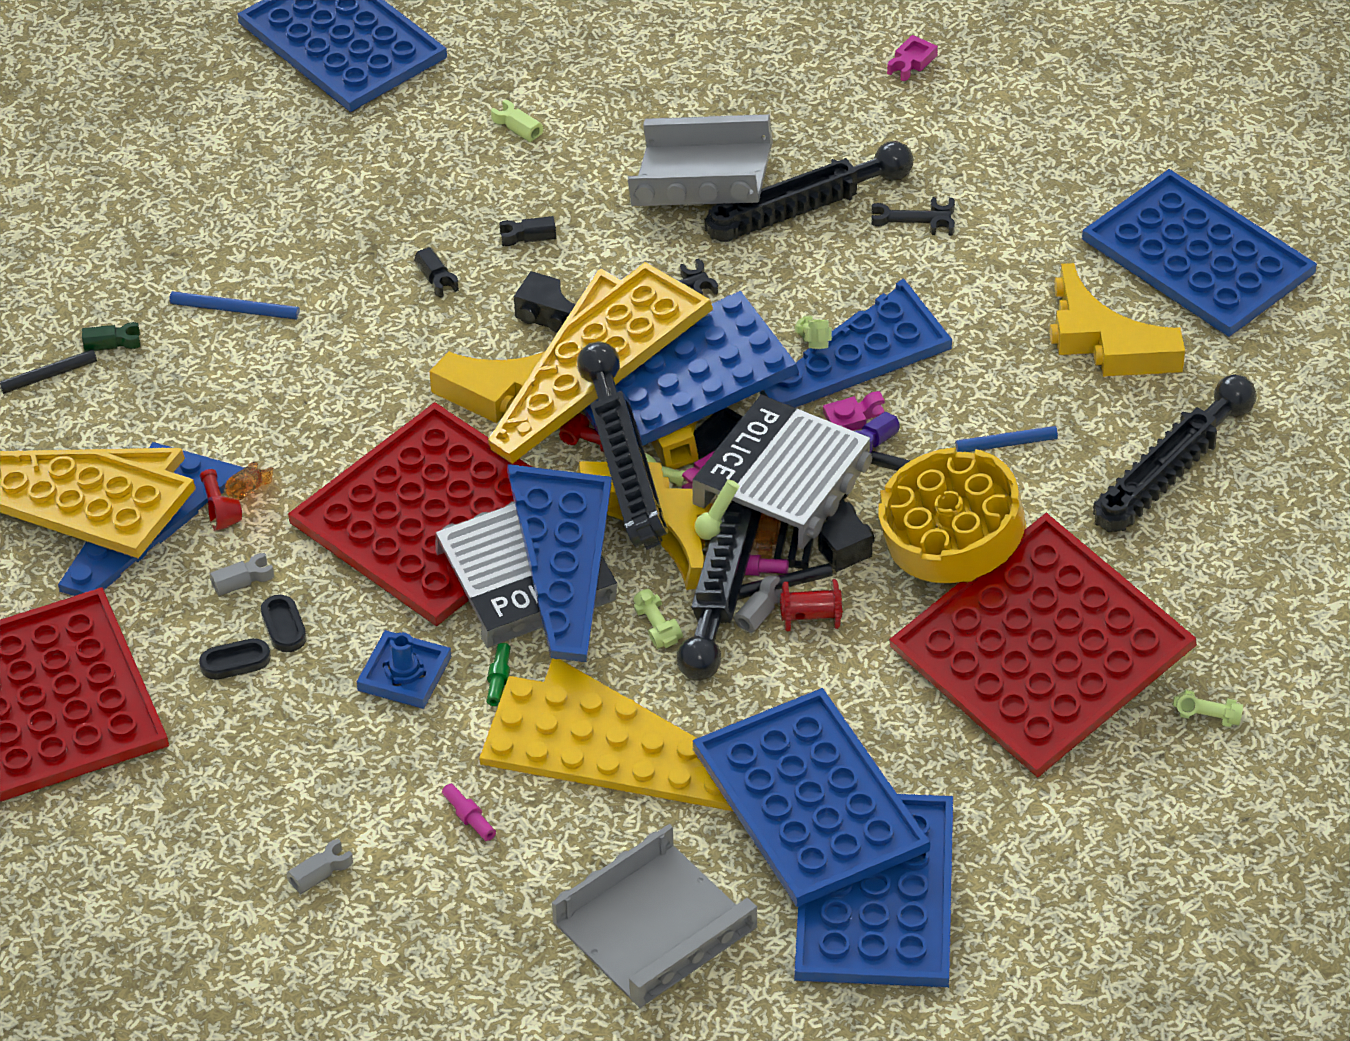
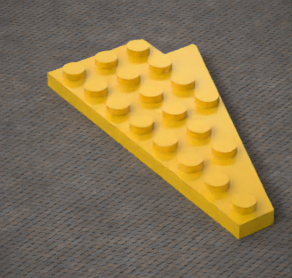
(629, 314)
(96, 494)
(594, 737)

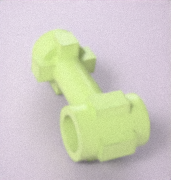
(814, 331)
(663, 632)
(1189, 705)

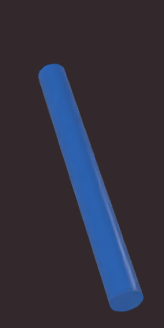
(234, 305)

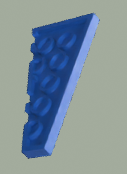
(865, 346)
(563, 538)
(101, 566)

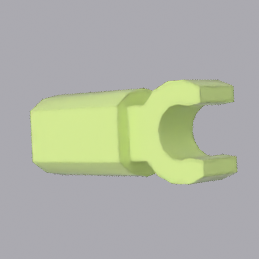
(517, 121)

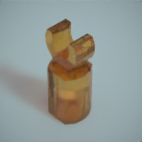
(248, 481)
(767, 536)

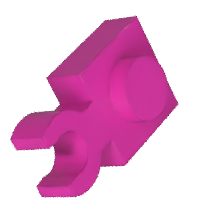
(912, 54)

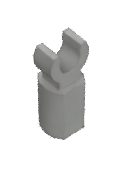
(241, 574)
(759, 605)
(319, 867)

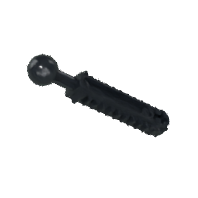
(806, 192)
(623, 447)
(1168, 459)
(718, 590)

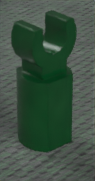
(111, 337)

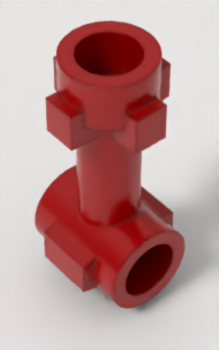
(579, 428)

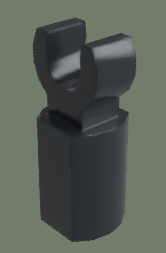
(528, 230)
(435, 271)

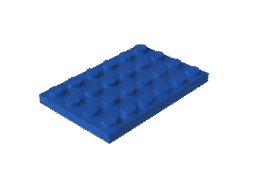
(345, 45)
(1199, 252)
(705, 370)
(810, 796)
(891, 923)

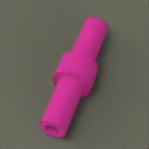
(758, 565)
(468, 812)

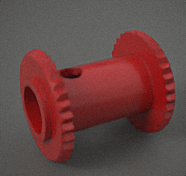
(811, 605)

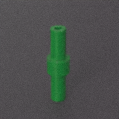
(498, 674)

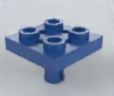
(407, 661)

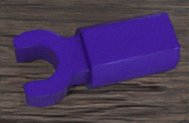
(880, 429)

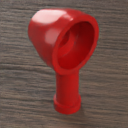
(224, 509)

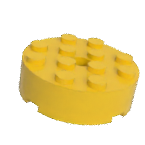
(952, 515)

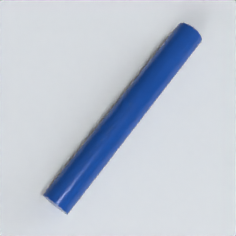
(1007, 439)

